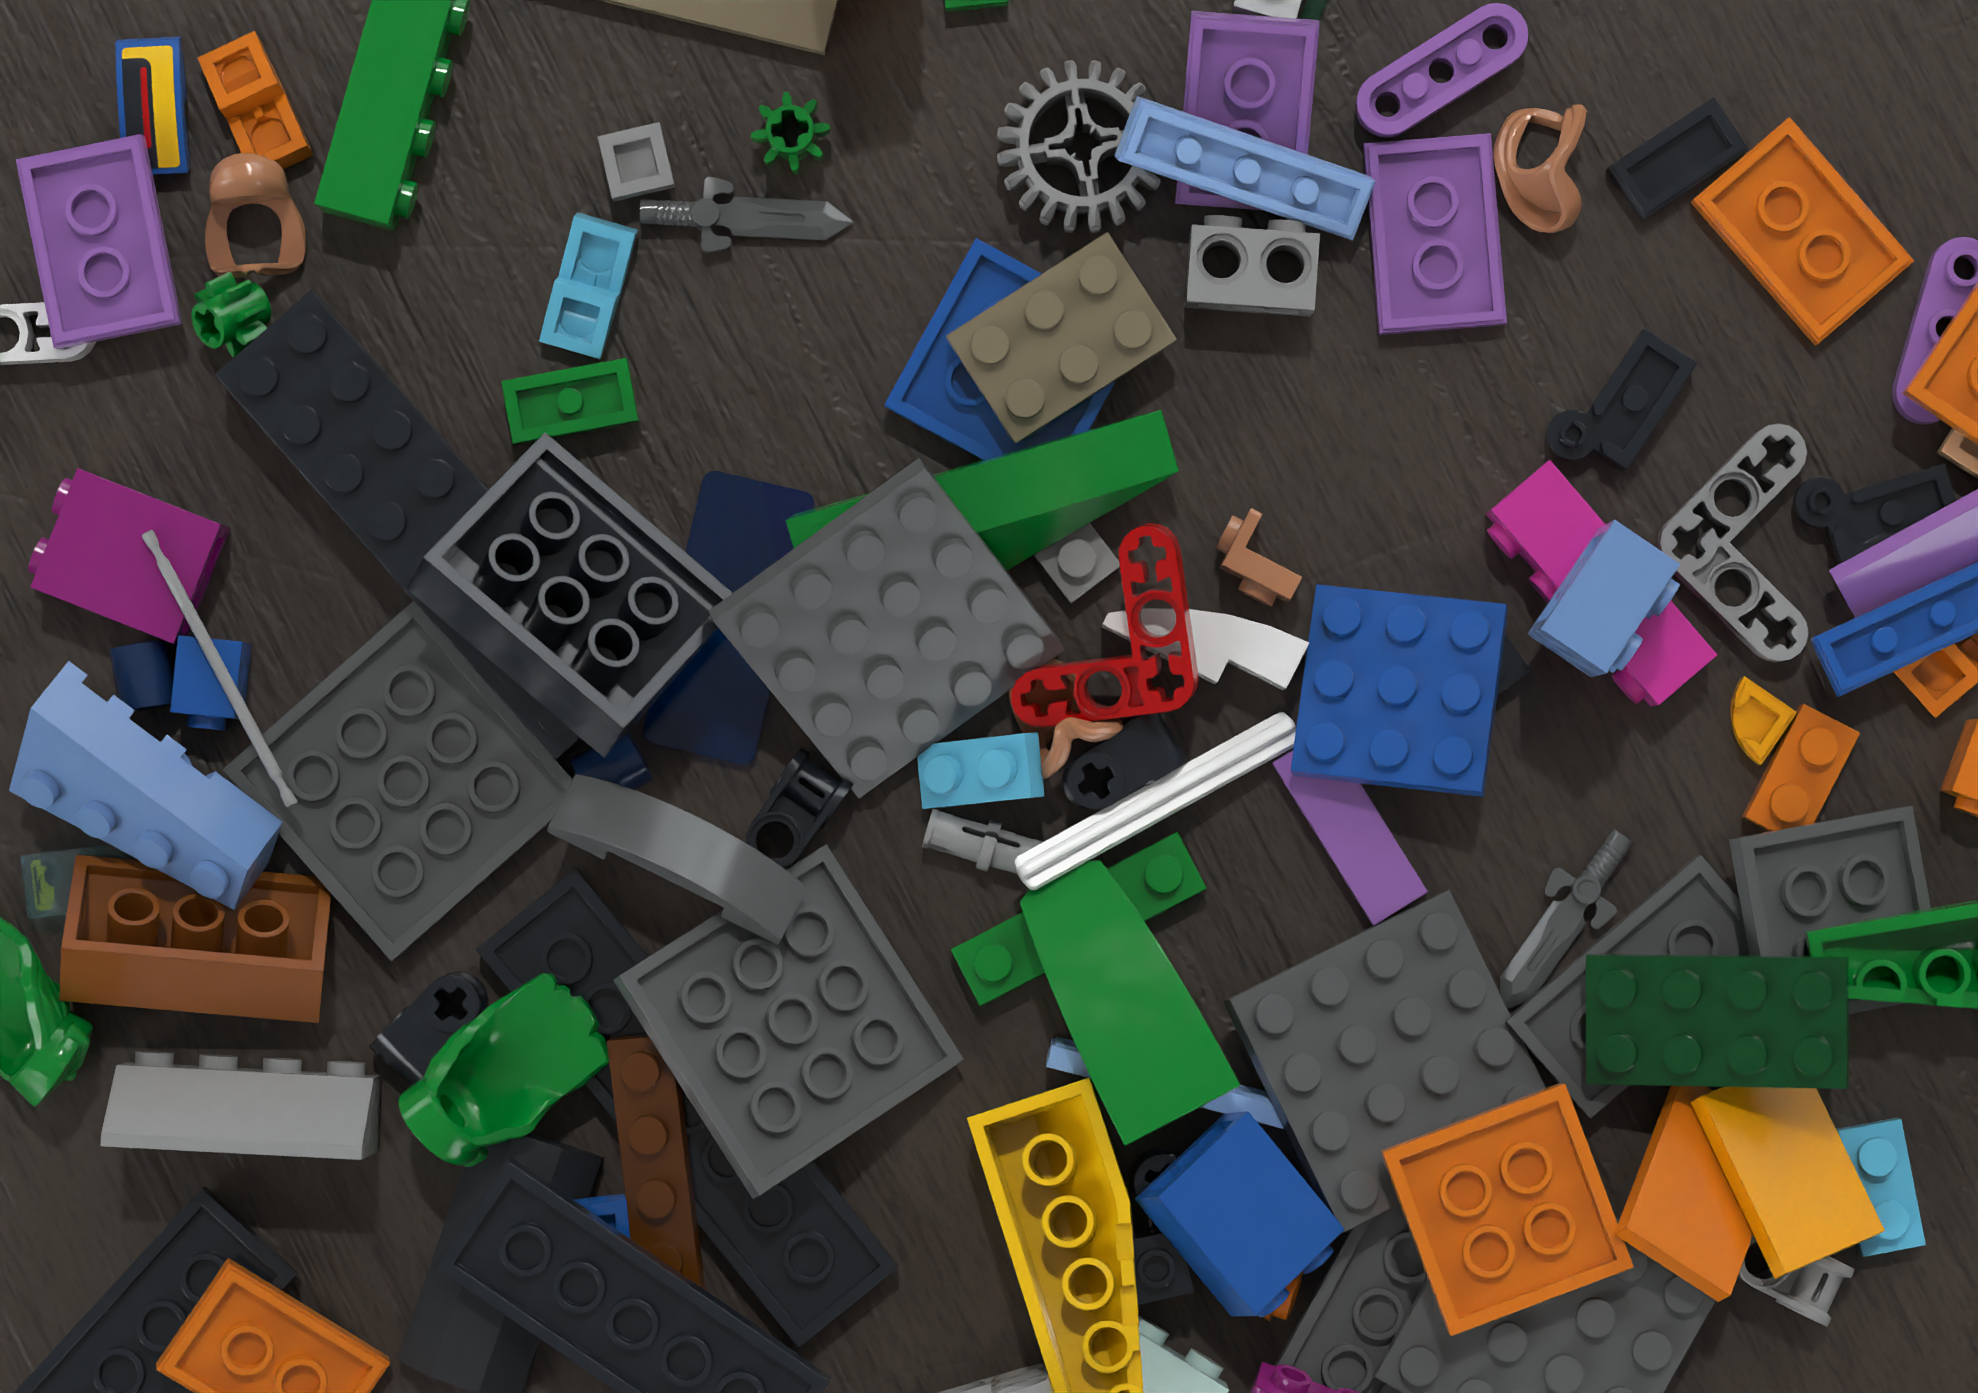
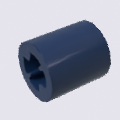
(143, 674)
(621, 766)

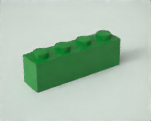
(388, 110)

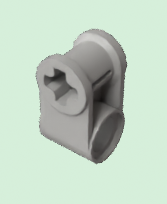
(1803, 1290)

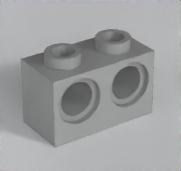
(1251, 286)

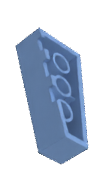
(140, 793)

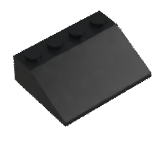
(571, 593)

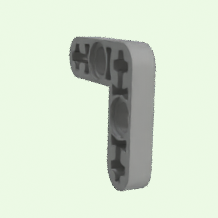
(1720, 555)

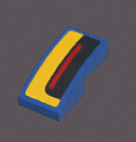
(153, 99)

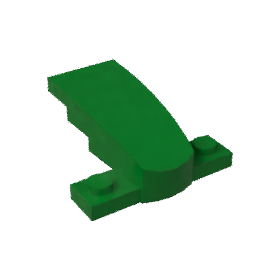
(1113, 983)

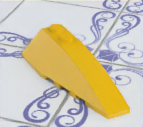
(1067, 1234)

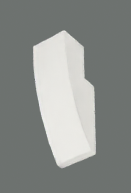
(1223, 640)

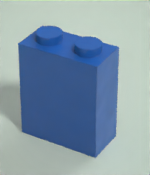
(1241, 1216)

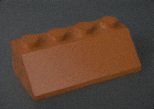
(165, 947)

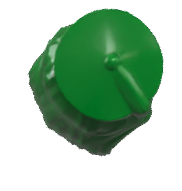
(38, 1033)
(504, 1071)

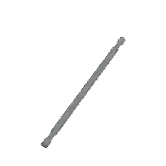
(219, 668)

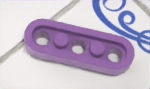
(1458, 47)
(1939, 298)

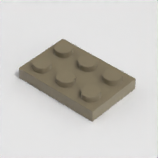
(1061, 338)

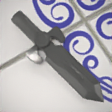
(745, 216)
(1562, 921)

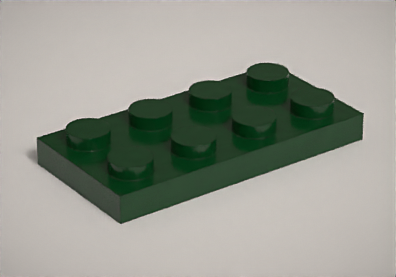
(1717, 1020)

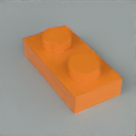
(1801, 771)

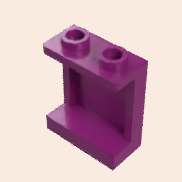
(105, 564)

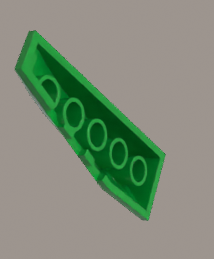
(1044, 490)
(1909, 955)

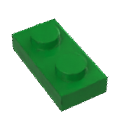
(570, 401)

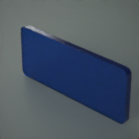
(718, 699)

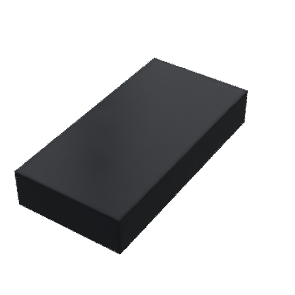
(1677, 159)

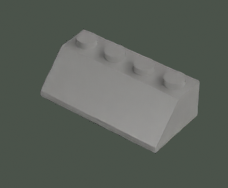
(243, 1108)

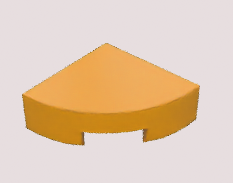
(1757, 719)

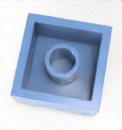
(1605, 600)

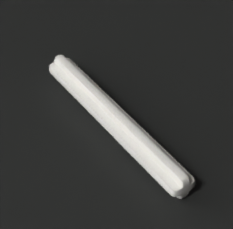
(1156, 801)

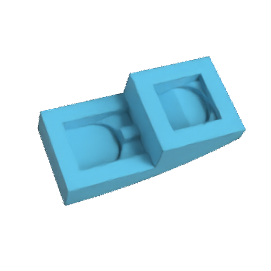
(588, 285)

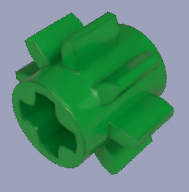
(775, 124)
(230, 313)

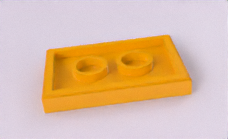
(1788, 1173)

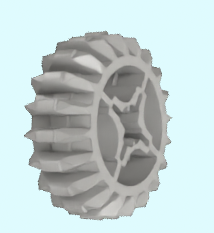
(1051, 152)

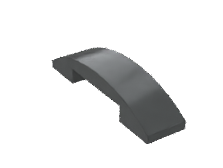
(681, 850)

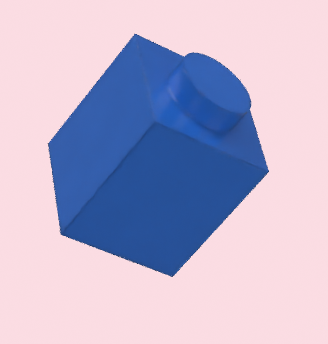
(197, 688)

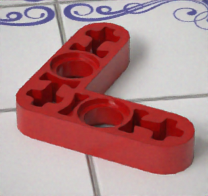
(1132, 670)

